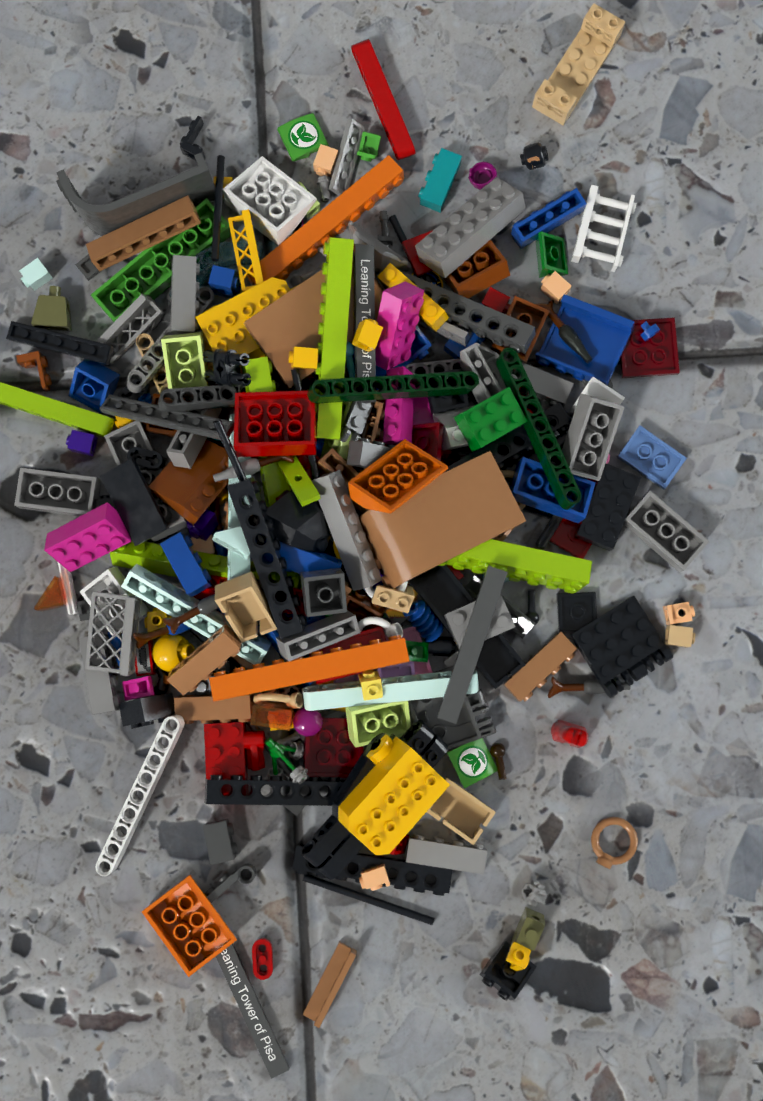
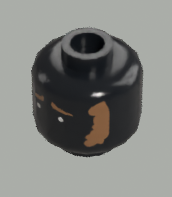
(534, 156)

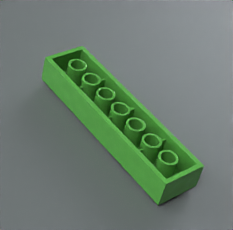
(152, 269)

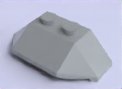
(382, 254)
(483, 363)

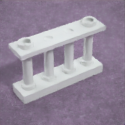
(585, 233)

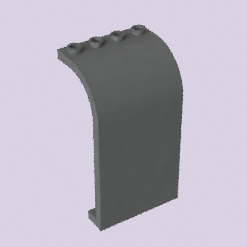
(108, 217)

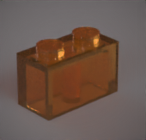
(272, 717)

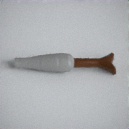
(251, 466)

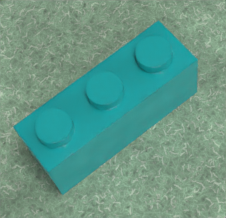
(440, 180)

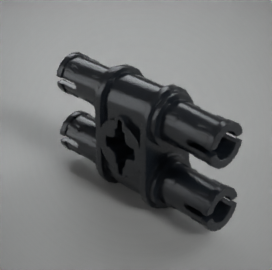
(226, 367)

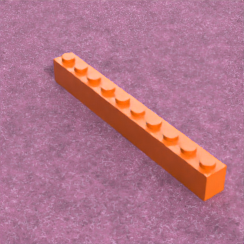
(331, 220)
(309, 669)

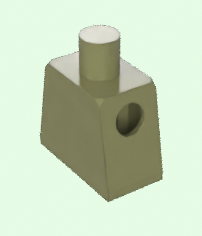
(52, 311)
(529, 929)

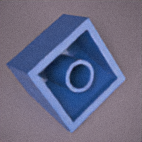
(93, 384)

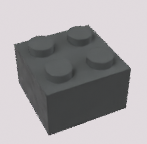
(323, 592)

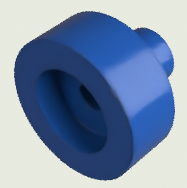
(649, 331)

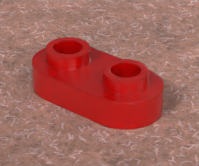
(262, 958)

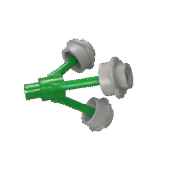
(296, 751)

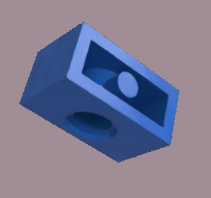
(224, 282)

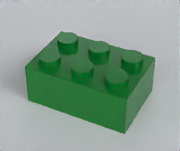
(490, 419)

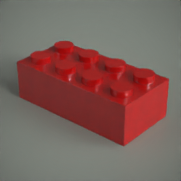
(226, 752)

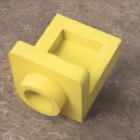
(370, 684)

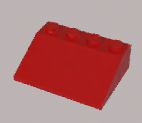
(274, 424)

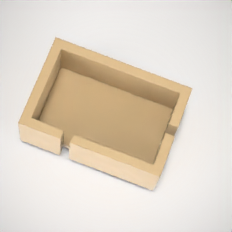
(244, 605)
(461, 812)

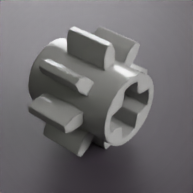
(534, 893)

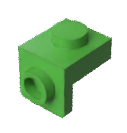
(369, 146)

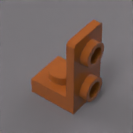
(30, 360)

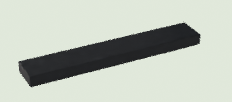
(60, 342)

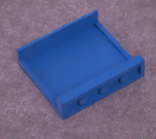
(601, 334)

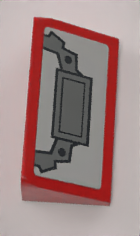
(144, 661)

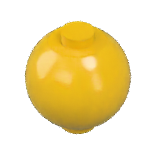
(170, 651)

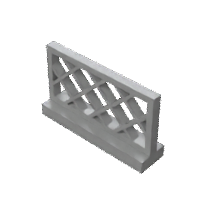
(130, 626)

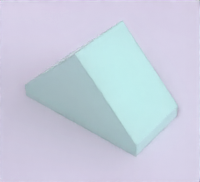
(233, 540)

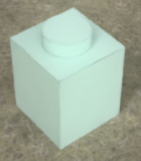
(35, 274)

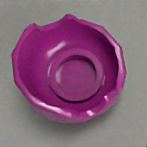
(482, 174)
(307, 722)

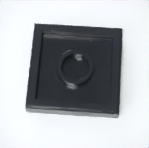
(575, 610)

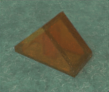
(52, 597)

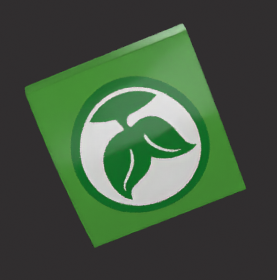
(302, 136)
(472, 762)

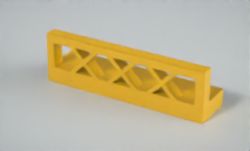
(252, 247)

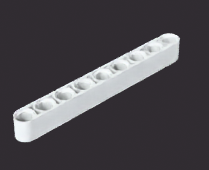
(137, 804)

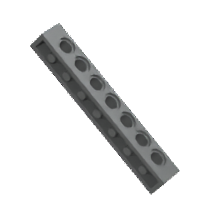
(472, 310)

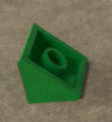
(551, 254)

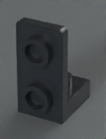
(186, 142)

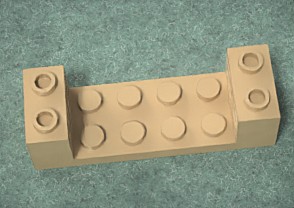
(579, 64)

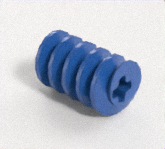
(424, 621)

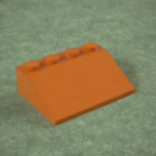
(395, 478)
(189, 925)

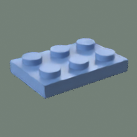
(651, 457)

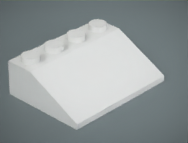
(272, 198)

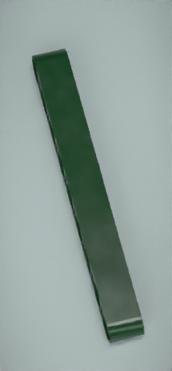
(386, 391)
(538, 437)

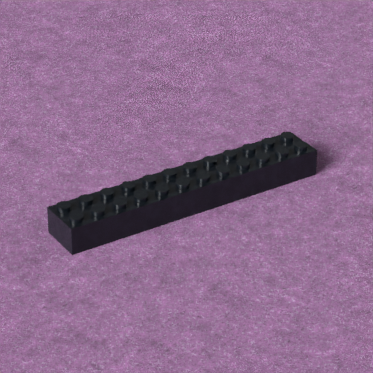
(445, 594)

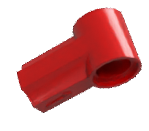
(254, 744)

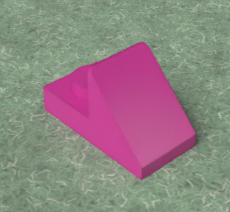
(138, 688)

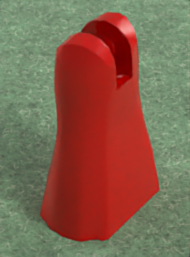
(569, 733)

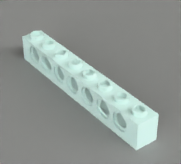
(176, 602)

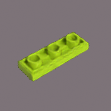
(299, 481)

